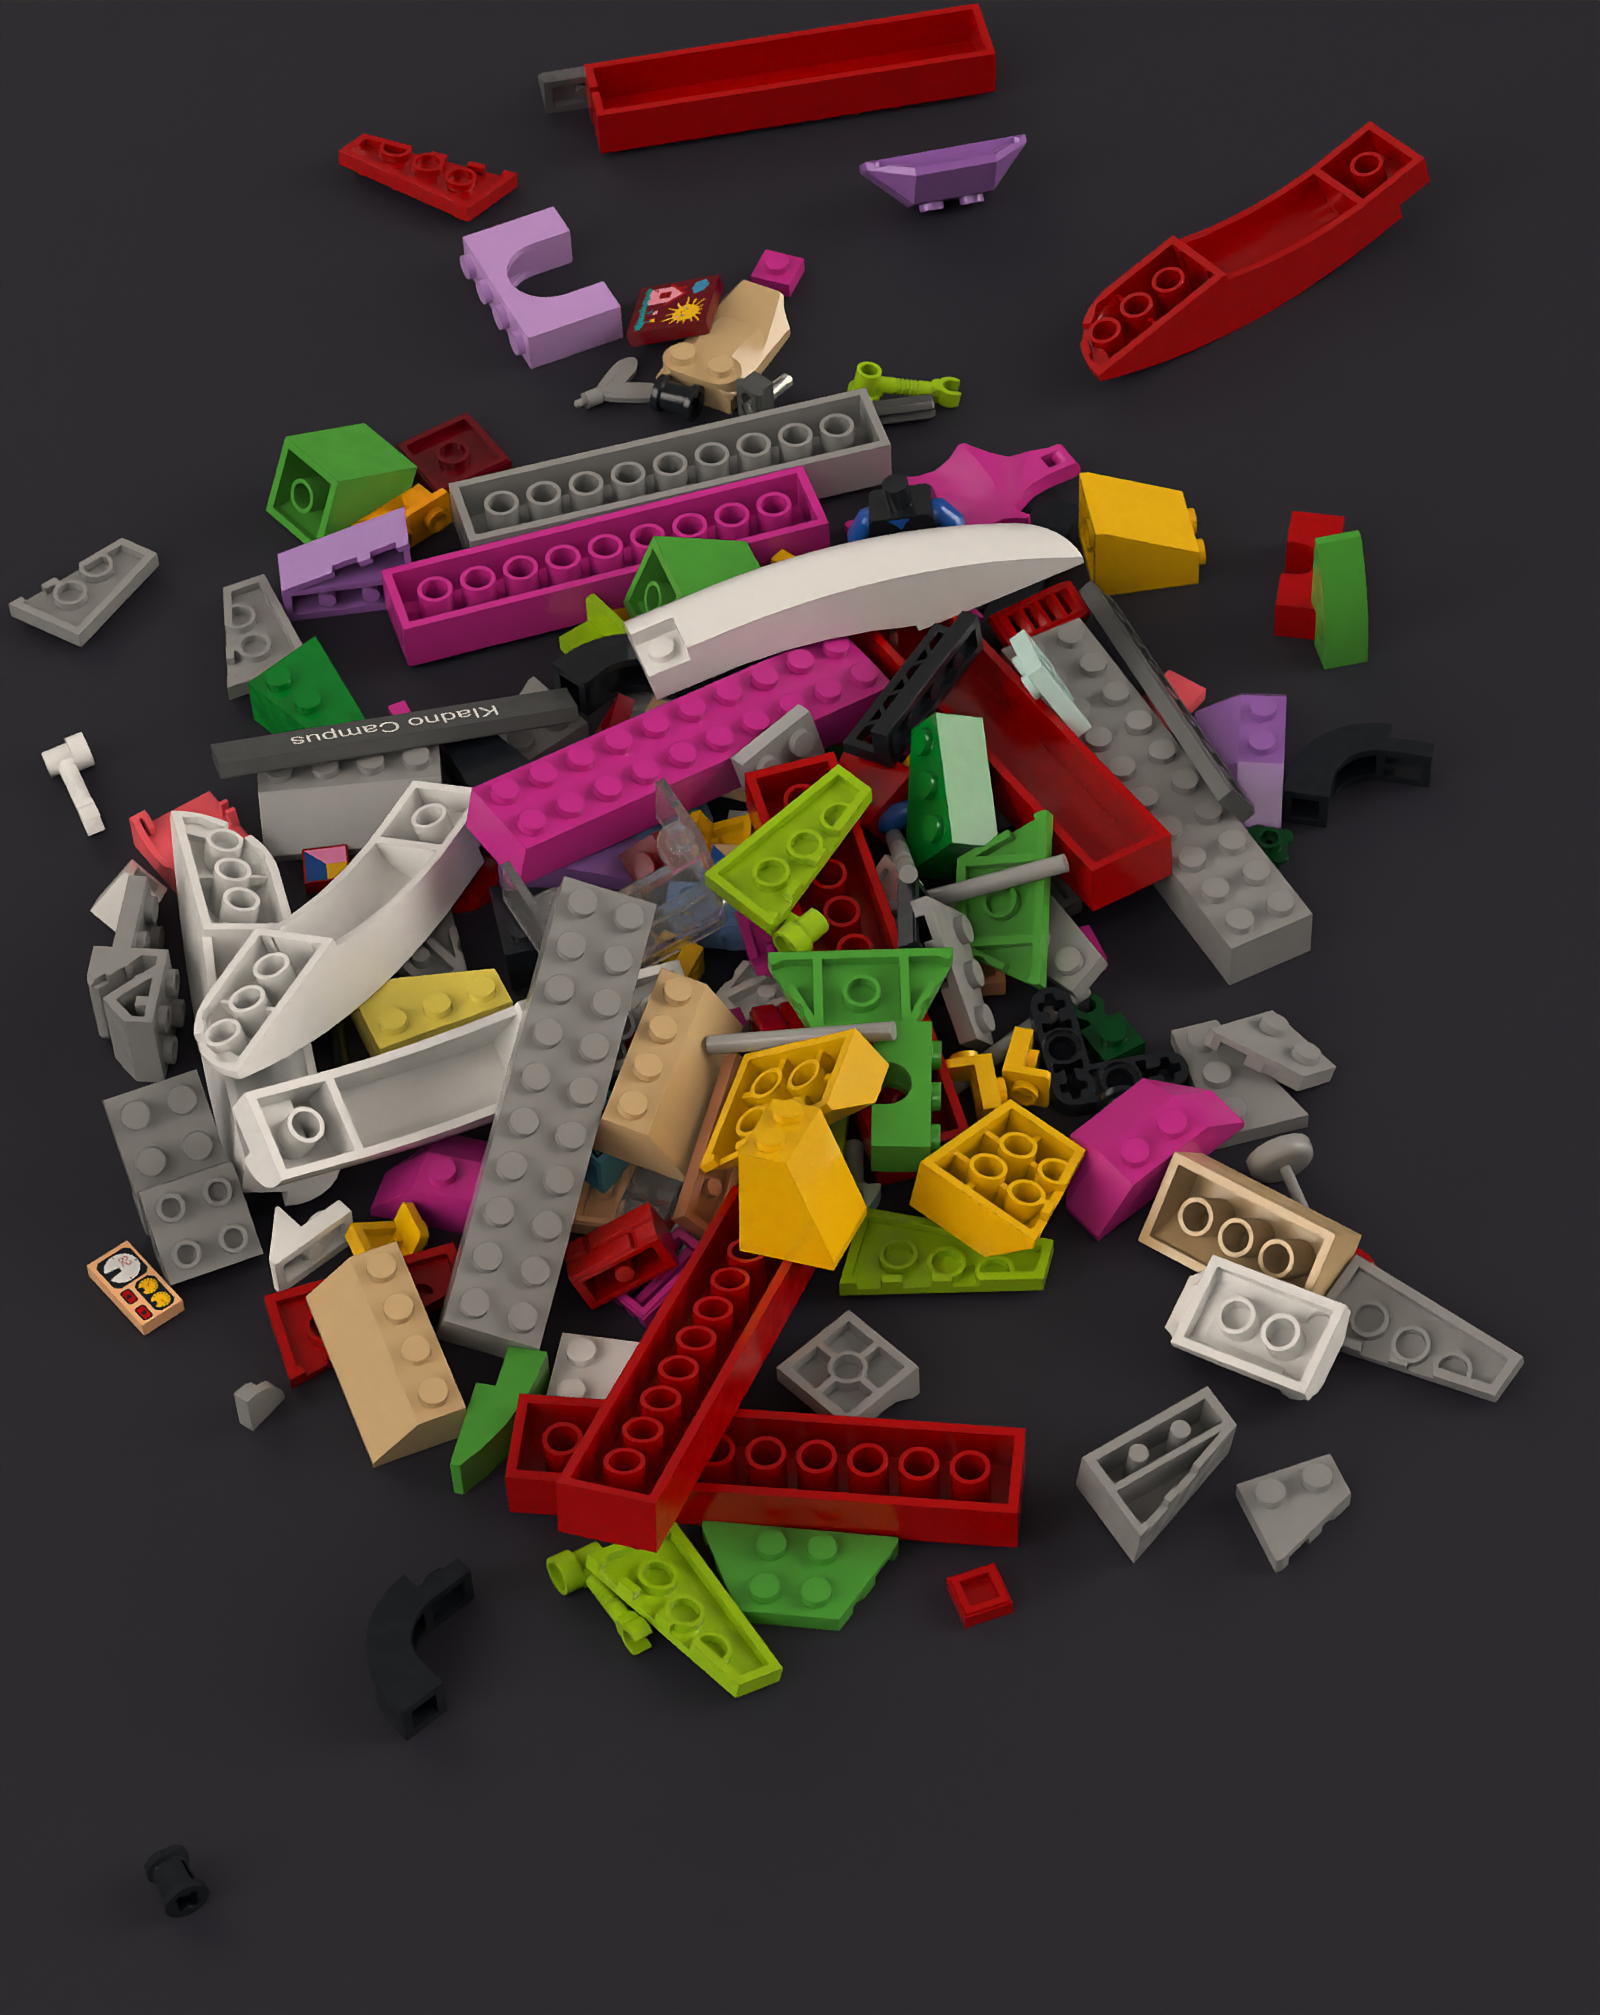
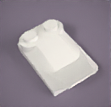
(1259, 1327)

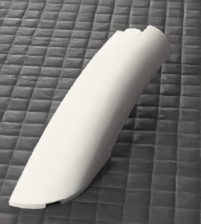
(841, 593)
(223, 894)
(346, 940)
(394, 1097)

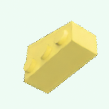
(425, 1006)

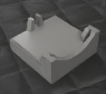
(849, 1371)

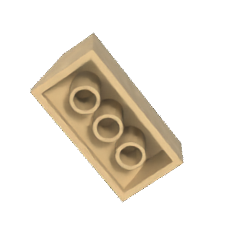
(666, 1078)
(1223, 1213)
(387, 1356)

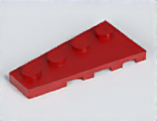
(428, 176)
(296, 1330)

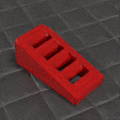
(1059, 600)

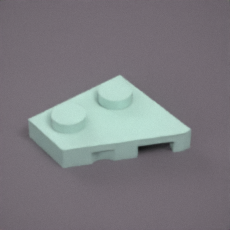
(1043, 680)

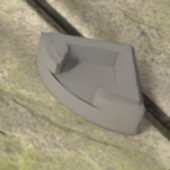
(256, 1402)

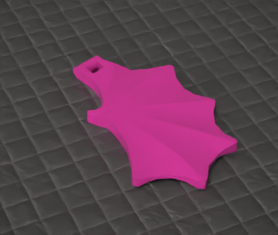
(995, 486)

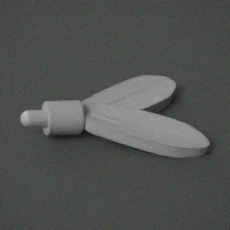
(617, 387)

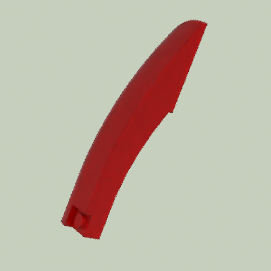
(1253, 261)

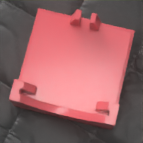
(155, 837)

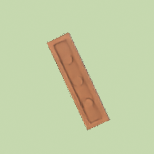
(702, 1191)

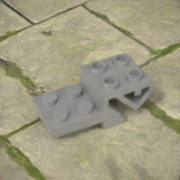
(137, 988)
(182, 1178)

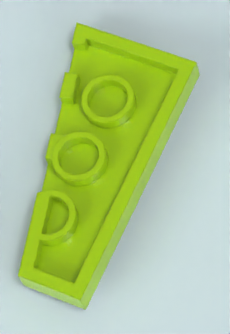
(786, 854)
(918, 1256)
(690, 1609)

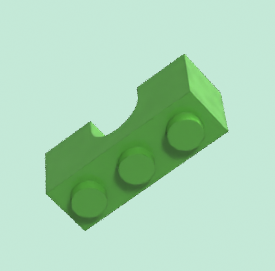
(903, 1129)

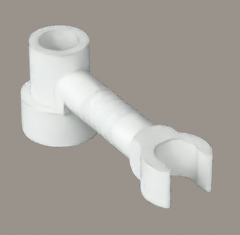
(68, 761)

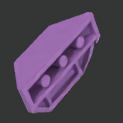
(945, 173)
(1251, 743)

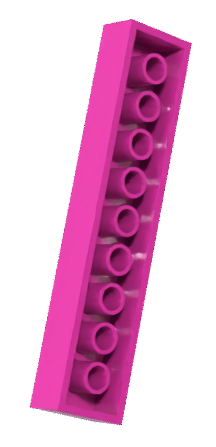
(544, 576)
(607, 782)

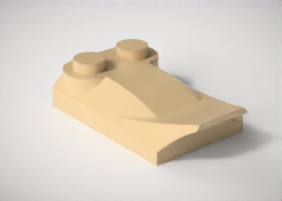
(743, 339)

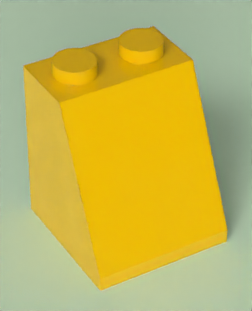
(1137, 535)
(796, 1189)

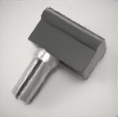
(758, 393)

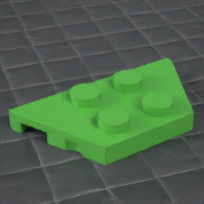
(1011, 922)
(860, 984)
(796, 1573)

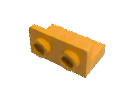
(424, 512)

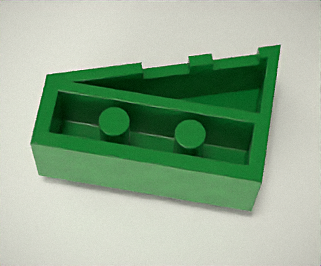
(301, 693)
(948, 793)

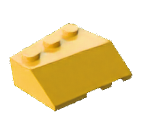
(825, 1072)
(997, 1180)

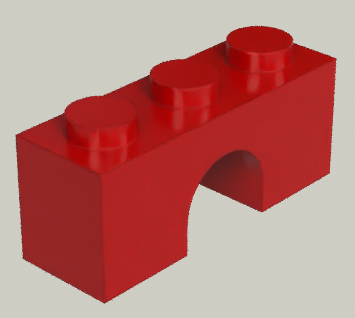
(1293, 605)

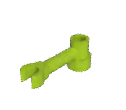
(869, 376)
(799, 932)
(570, 1574)

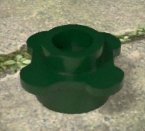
(1273, 842)

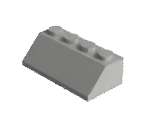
(338, 799)

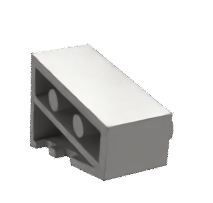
(1155, 1469)

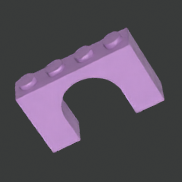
(538, 326)

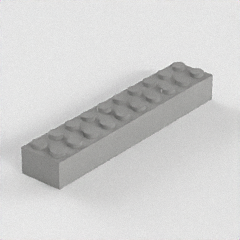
(830, 436)
(1220, 876)
(546, 1120)

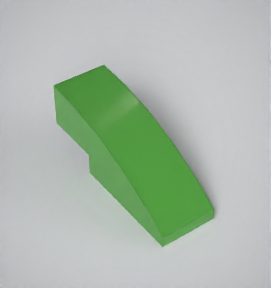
(1340, 600)
(491, 1416)

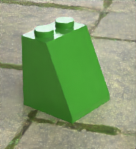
(335, 479)
(682, 567)

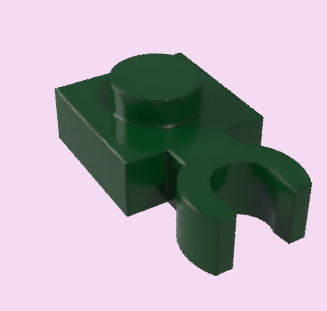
(1107, 1036)

